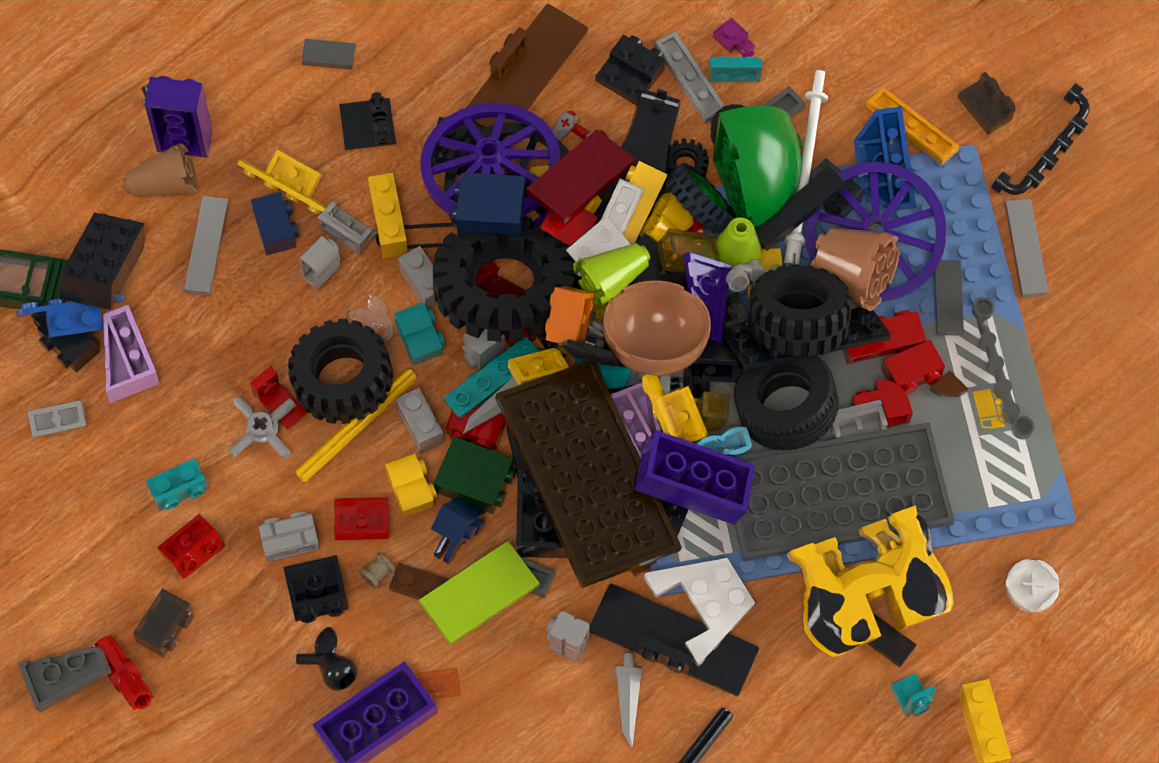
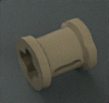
(377, 570)

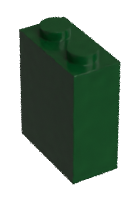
(475, 475)

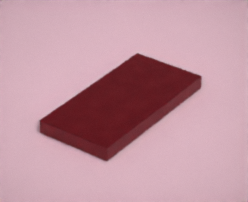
(580, 176)

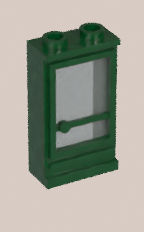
(28, 279)

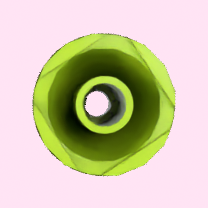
(739, 243)
(611, 271)

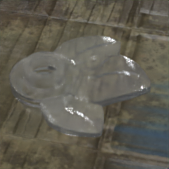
(374, 316)

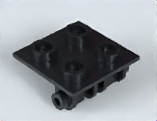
(367, 123)

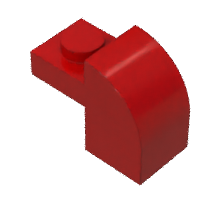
(893, 399)

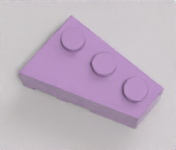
(126, 356)
(636, 414)

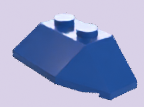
(885, 141)

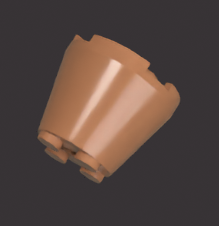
(860, 260)

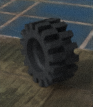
(688, 150)

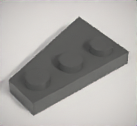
(62, 676)

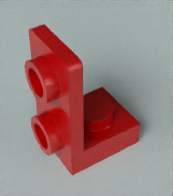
(273, 394)

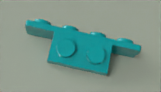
(486, 381)

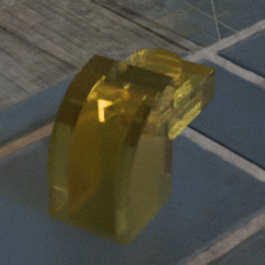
(713, 410)

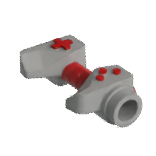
(568, 123)

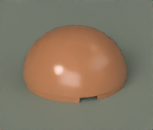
(656, 327)

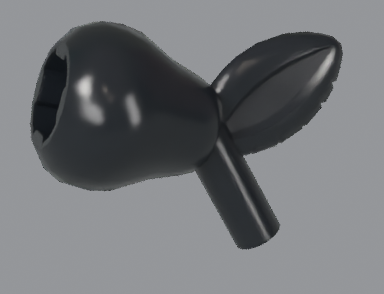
(336, 670)

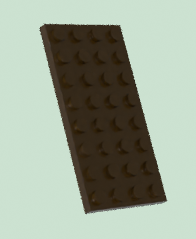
(587, 473)

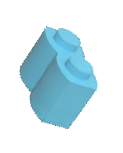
(728, 440)

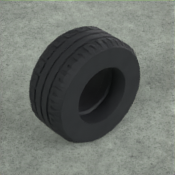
(792, 427)

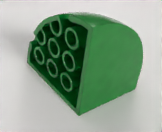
(757, 160)

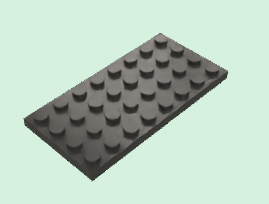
(839, 489)

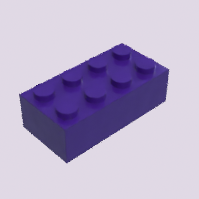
(178, 115)
(695, 477)
(375, 717)

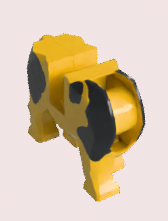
(904, 572)

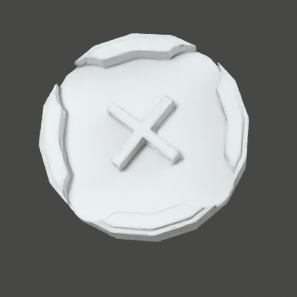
(1032, 585)

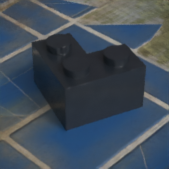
(714, 365)

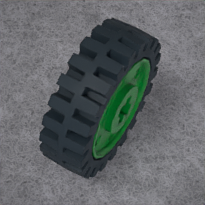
(700, 198)

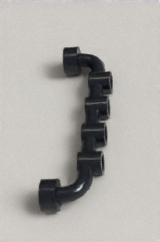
(1049, 158)

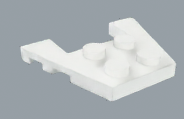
(714, 593)

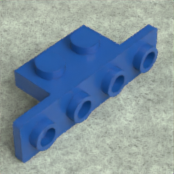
(67, 318)

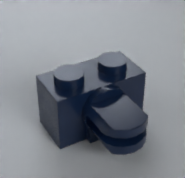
(457, 524)

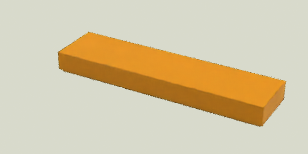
(917, 128)

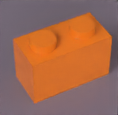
(569, 314)

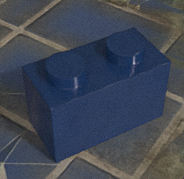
(274, 224)

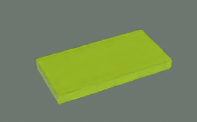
(479, 593)

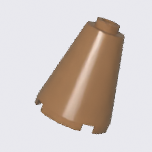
(163, 175)

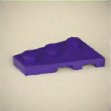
(708, 281)

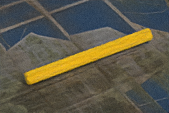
(351, 429)

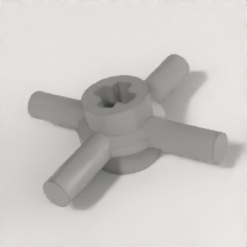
(258, 435)

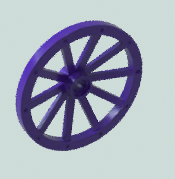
(485, 146)
(911, 180)

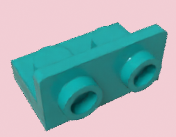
(735, 69)
(177, 485)

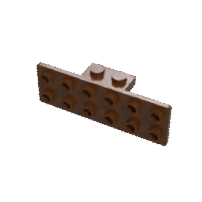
(529, 61)

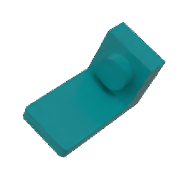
(912, 695)

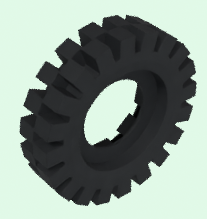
(469, 305)

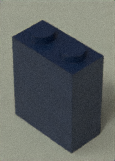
(489, 203)

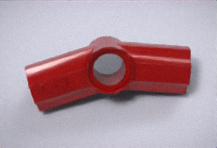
(125, 674)

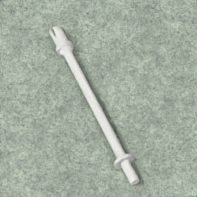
(795, 239)

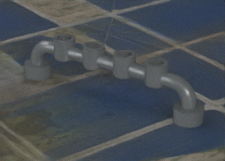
(1021, 426)

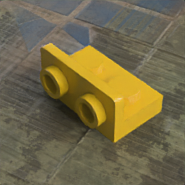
(536, 365)

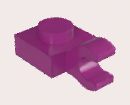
(733, 37)

